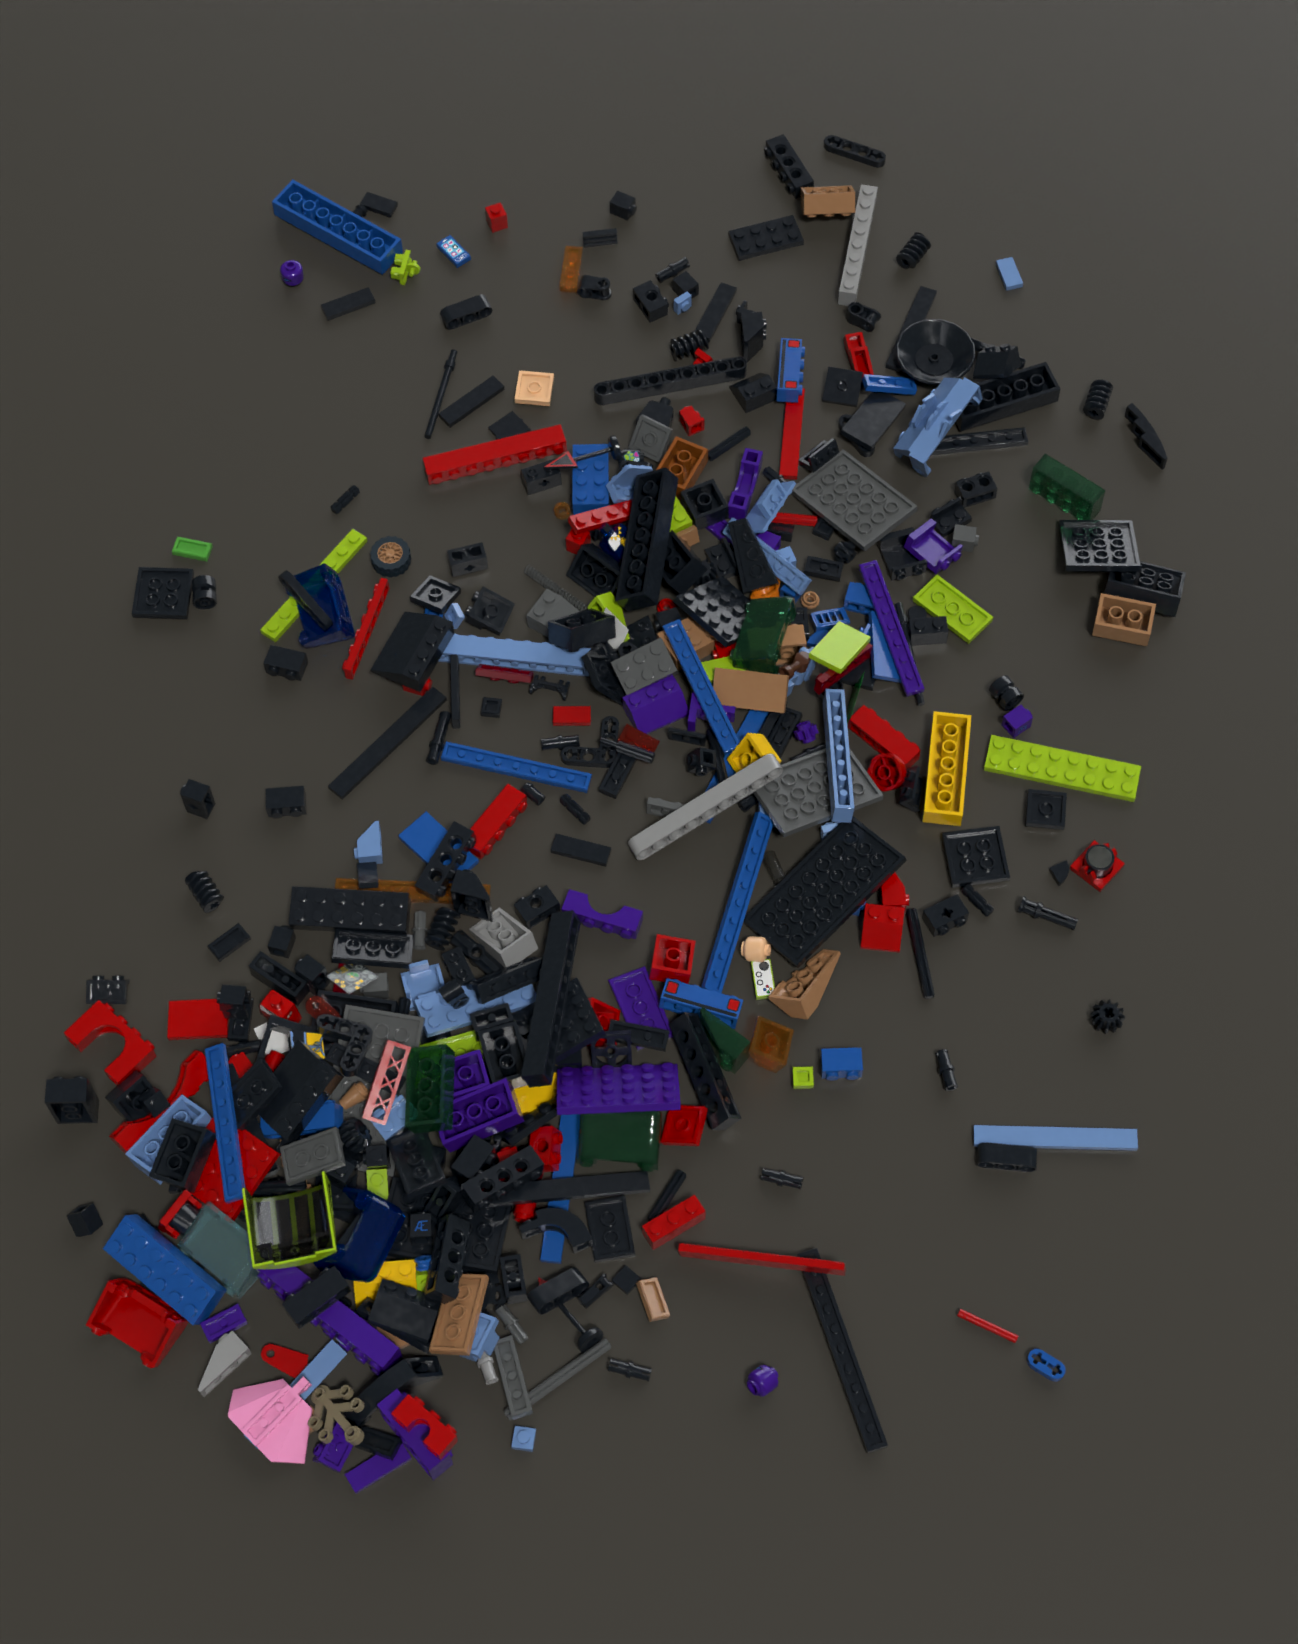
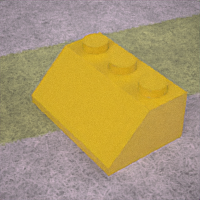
(401, 1272)

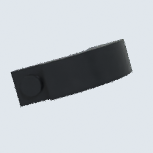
(560, 1221)

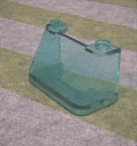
(221, 1249)

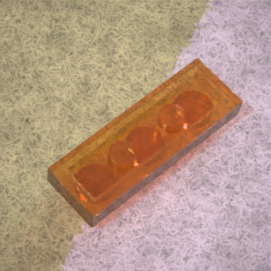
(571, 268)

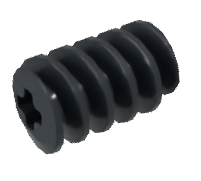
(913, 251)
(688, 343)
(1098, 399)
(204, 890)
(441, 927)

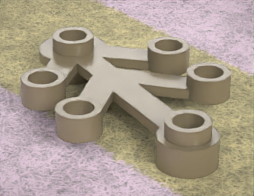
(322, 1398)

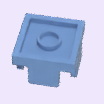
(421, 981)
(485, 1337)

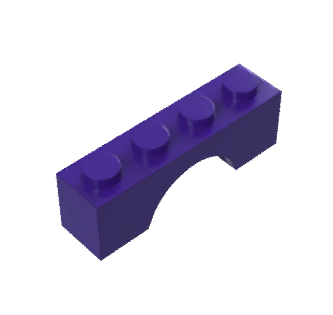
(748, 476)
(624, 922)

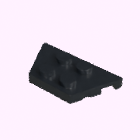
(603, 674)

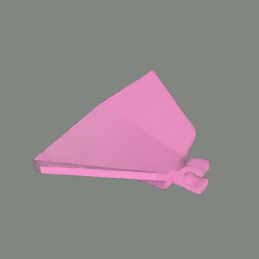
(274, 1418)

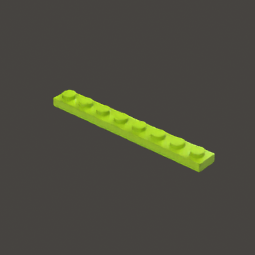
(337, 561)

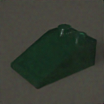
(728, 1045)

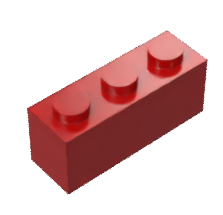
(673, 1222)

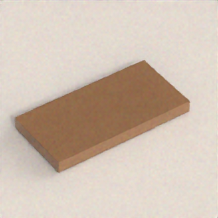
(751, 689)
(459, 1318)

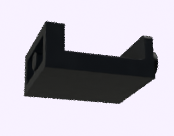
(897, 559)

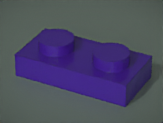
(223, 1323)

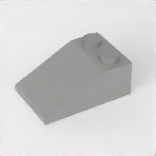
(504, 938)

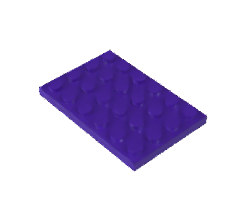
(618, 1089)

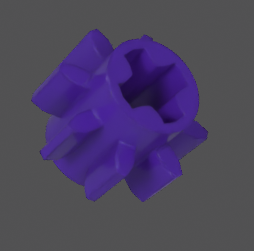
(806, 732)

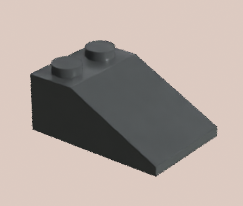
(547, 608)

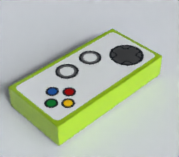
(762, 979)

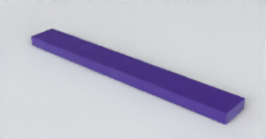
(891, 628)

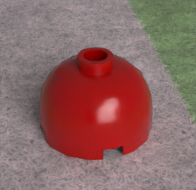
(887, 771)

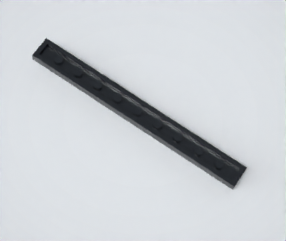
(844, 1357)

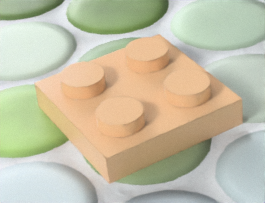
(534, 388)

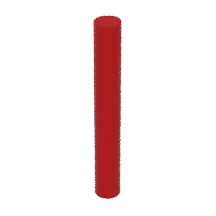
(987, 1325)

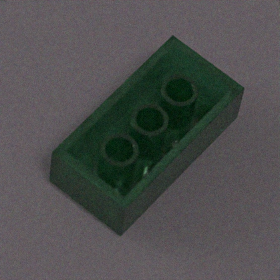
(1066, 488)
(430, 1089)

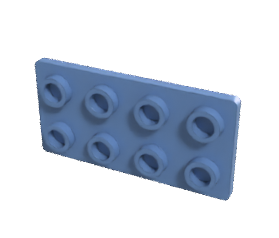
(769, 504)

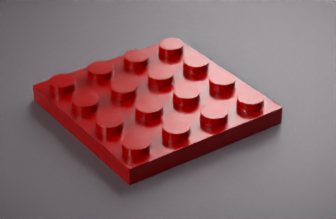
(256, 1163)

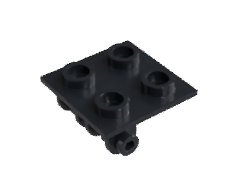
(640, 633)

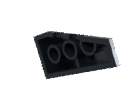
(342, 1176)

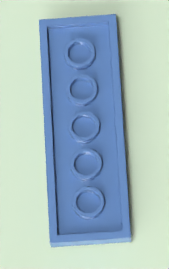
(442, 1017)

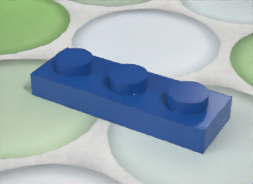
(889, 384)

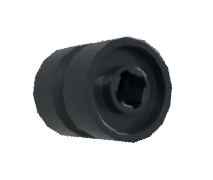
(204, 592)
(1005, 691)

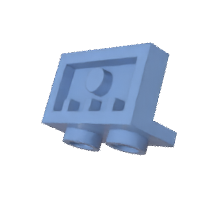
(396, 1118)

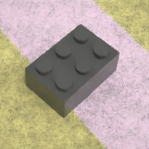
(644, 666)

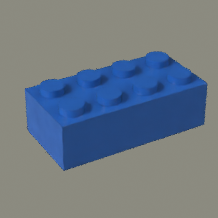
(590, 479)

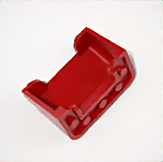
(137, 1320)

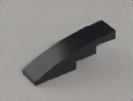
(1149, 440)

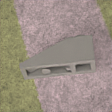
(225, 1359)

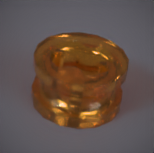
(560, 506)

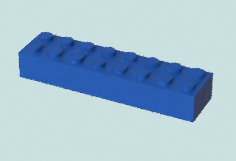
(337, 226)

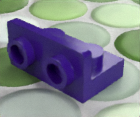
(334, 1453)

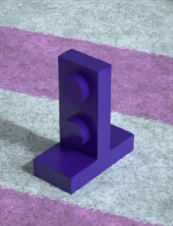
(696, 712)

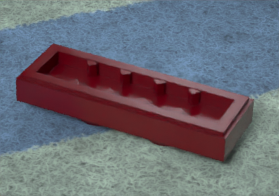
(497, 673)

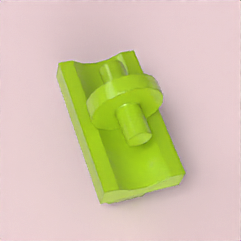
(407, 267)

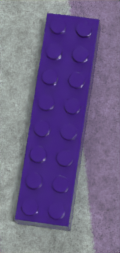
(338, 1322)

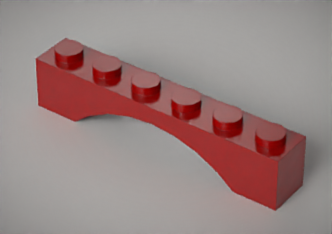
(191, 1075)

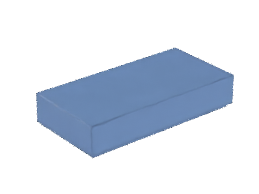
(1009, 273)

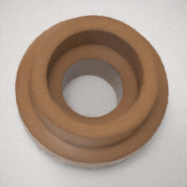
(810, 596)

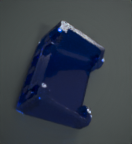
(327, 590)

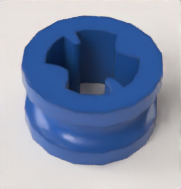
(423, 1262)

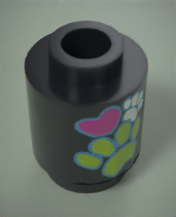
(632, 455)

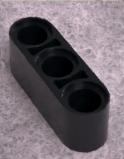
(466, 311)
(1007, 1157)
(558, 1290)

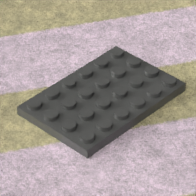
(854, 500)
(802, 795)

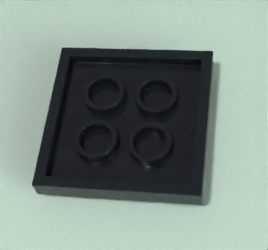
(162, 593)
(975, 856)

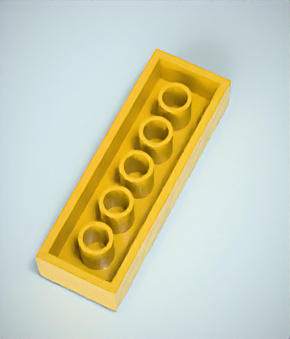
(947, 768)

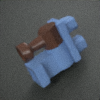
(799, 669)

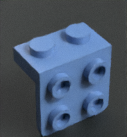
(623, 484)

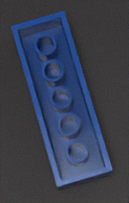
(164, 1269)

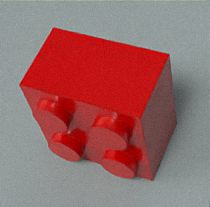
(672, 959)

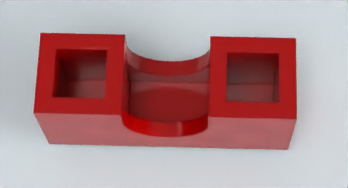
(412, 1413)

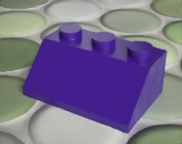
(656, 705)

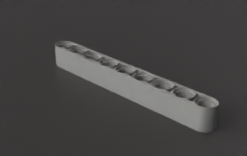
(705, 806)

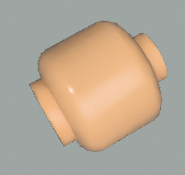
(755, 949)

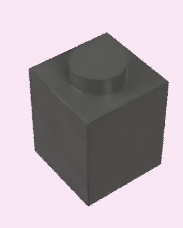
(965, 536)
(377, 988)

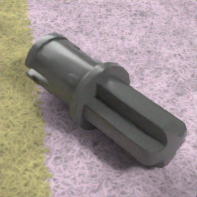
(419, 930)
(511, 1324)

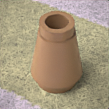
(354, 1095)

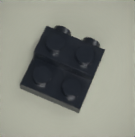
(489, 611)

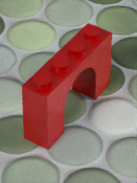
(101, 1020)

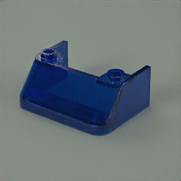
(370, 1240)

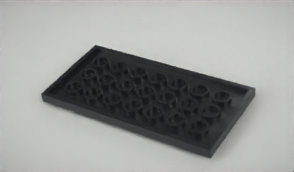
(824, 890)

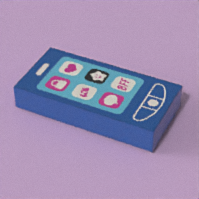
(453, 251)

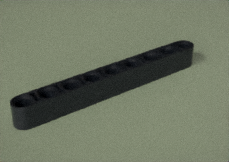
(670, 380)

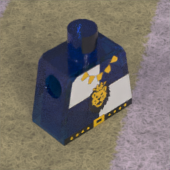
(614, 540)

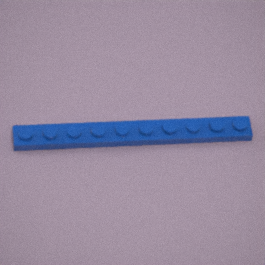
(738, 903)

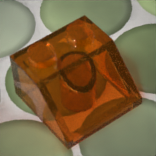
(770, 1044)

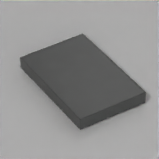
(312, 1155)

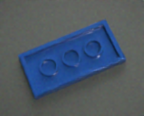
(881, 659)
(424, 838)

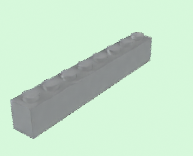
(857, 245)

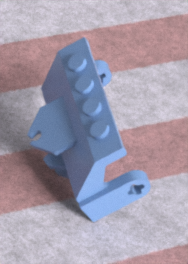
(935, 419)

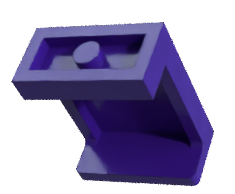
(930, 546)

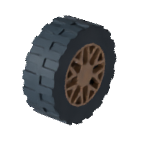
(390, 556)

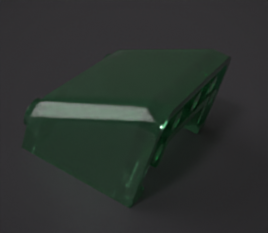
(763, 634)
(620, 1138)

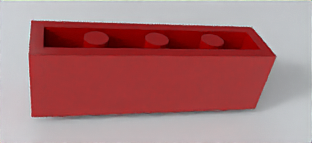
(882, 736)
(497, 819)

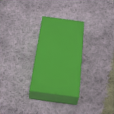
(192, 549)

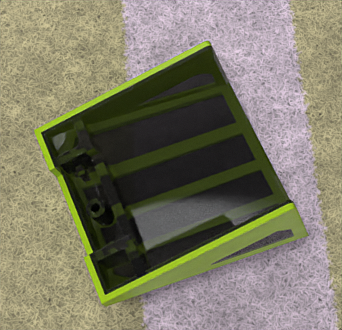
(291, 1227)

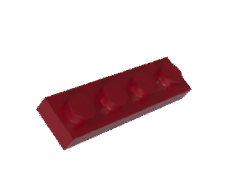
(830, 677)

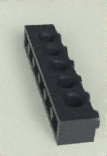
(705, 1071)

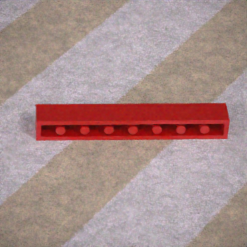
(494, 454)

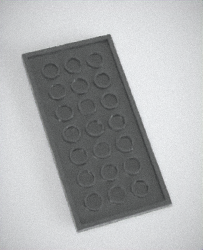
(385, 1026)

